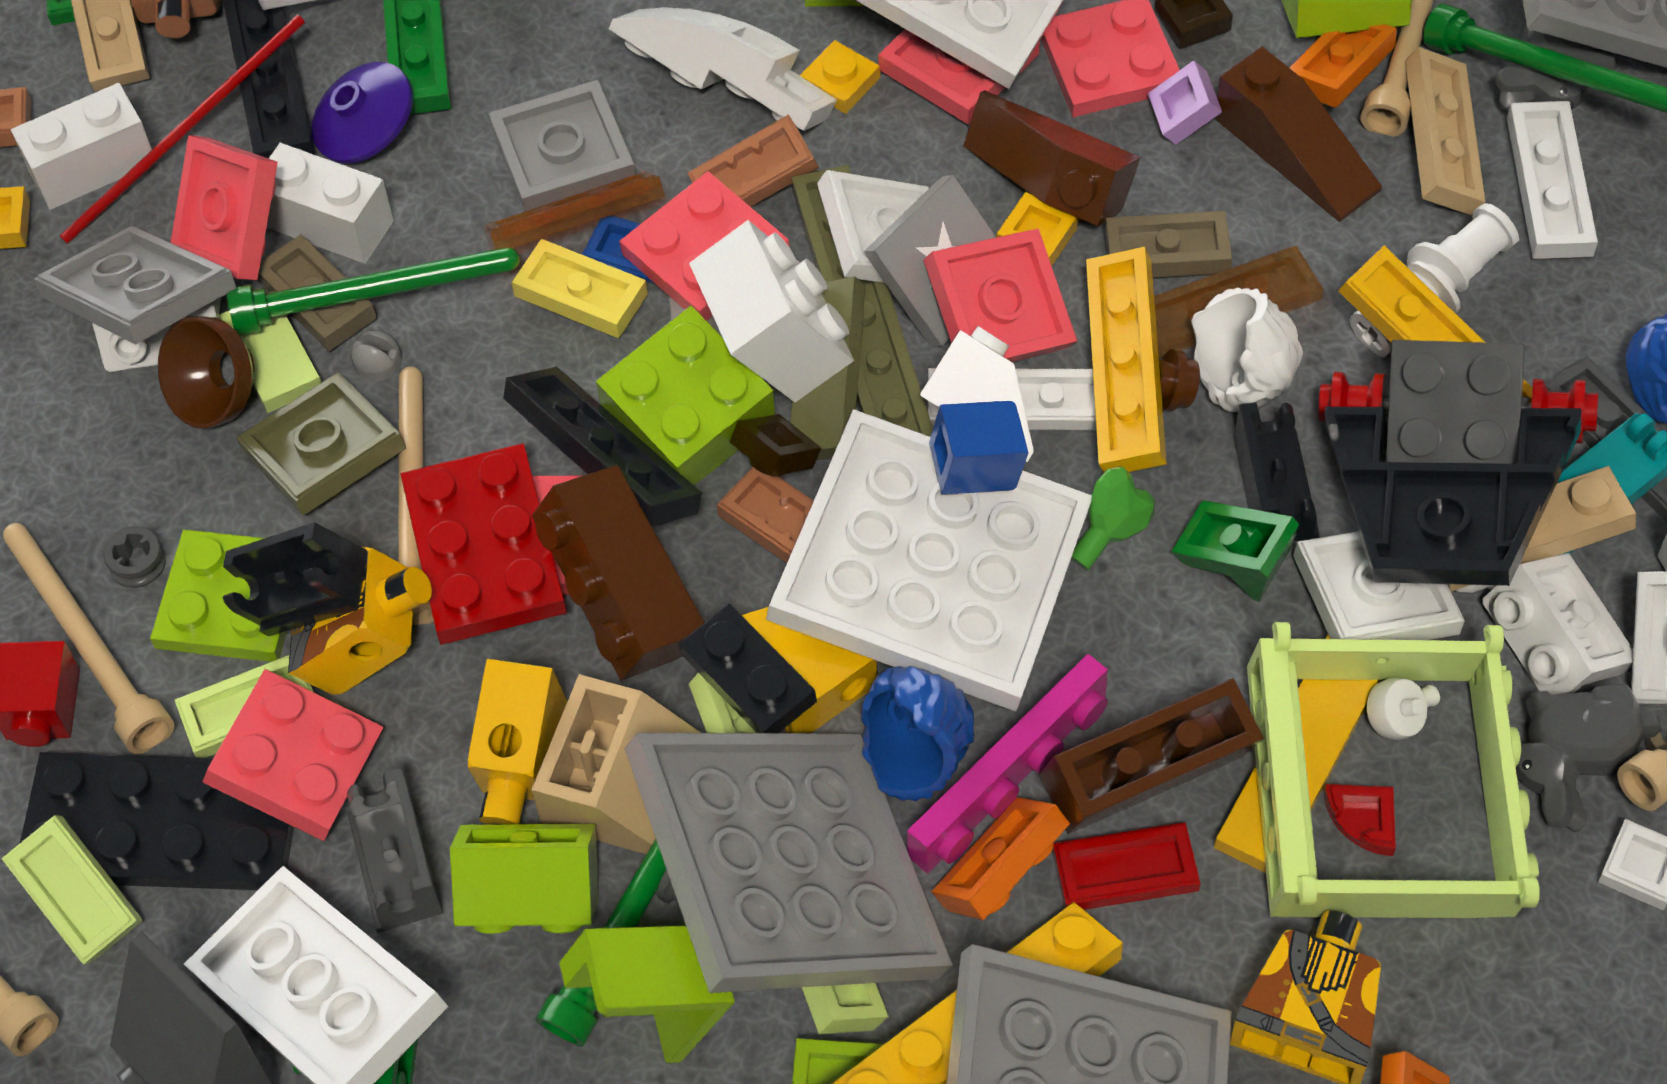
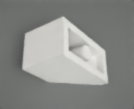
(974, 373)

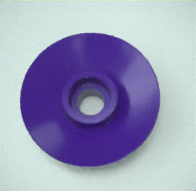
(362, 112)

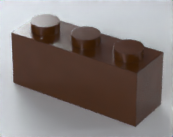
(617, 571)
(1151, 755)

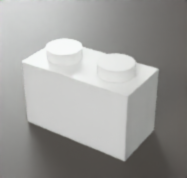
(82, 145)
(328, 204)

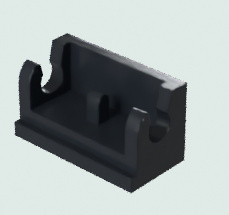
(1274, 467)
(296, 578)

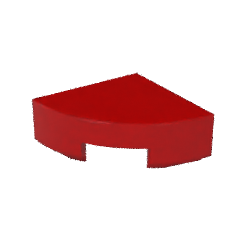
(1364, 814)

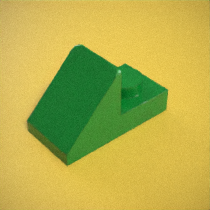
(1237, 543)

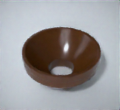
(192, 374)

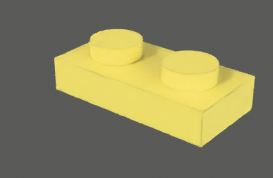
(580, 288)

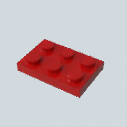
(481, 544)

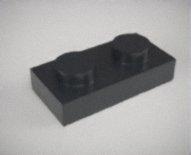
(747, 672)

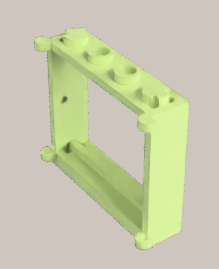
(1284, 782)

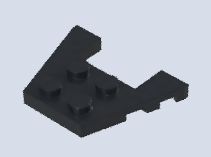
(1449, 517)

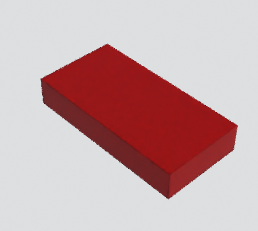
(1126, 867)

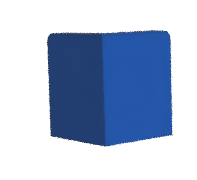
(978, 447)

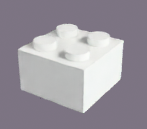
(772, 310)

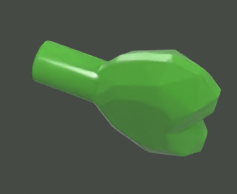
(1115, 515)

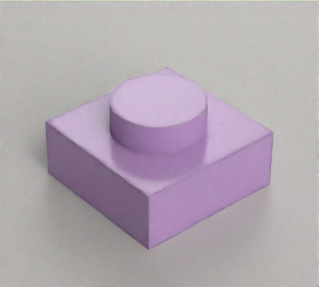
(1184, 102)

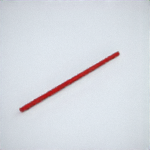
(182, 129)

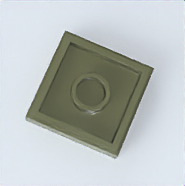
(321, 443)

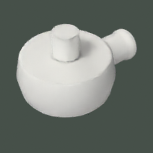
(1400, 707)

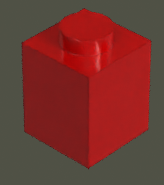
(37, 691)

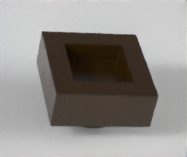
(1194, 19)
(775, 445)

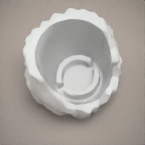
(1245, 348)

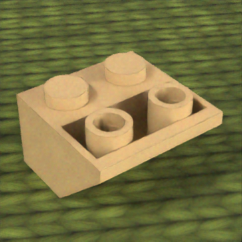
(587, 767)

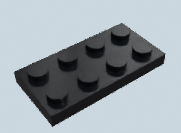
(157, 821)

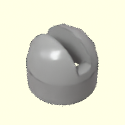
(373, 361)

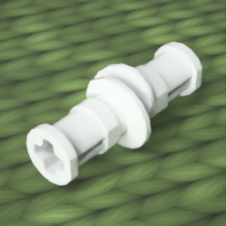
(1449, 265)

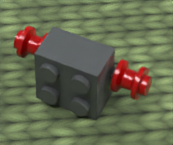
(1455, 401)

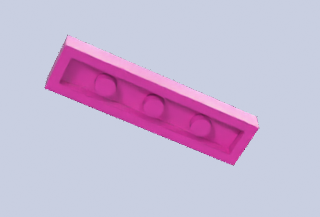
(993, 781)

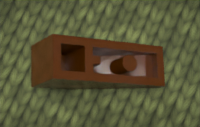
(1294, 133)
(1052, 159)

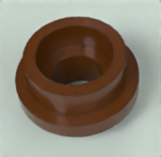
(1178, 380)

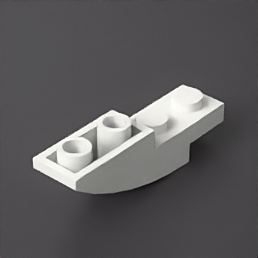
(713, 47)

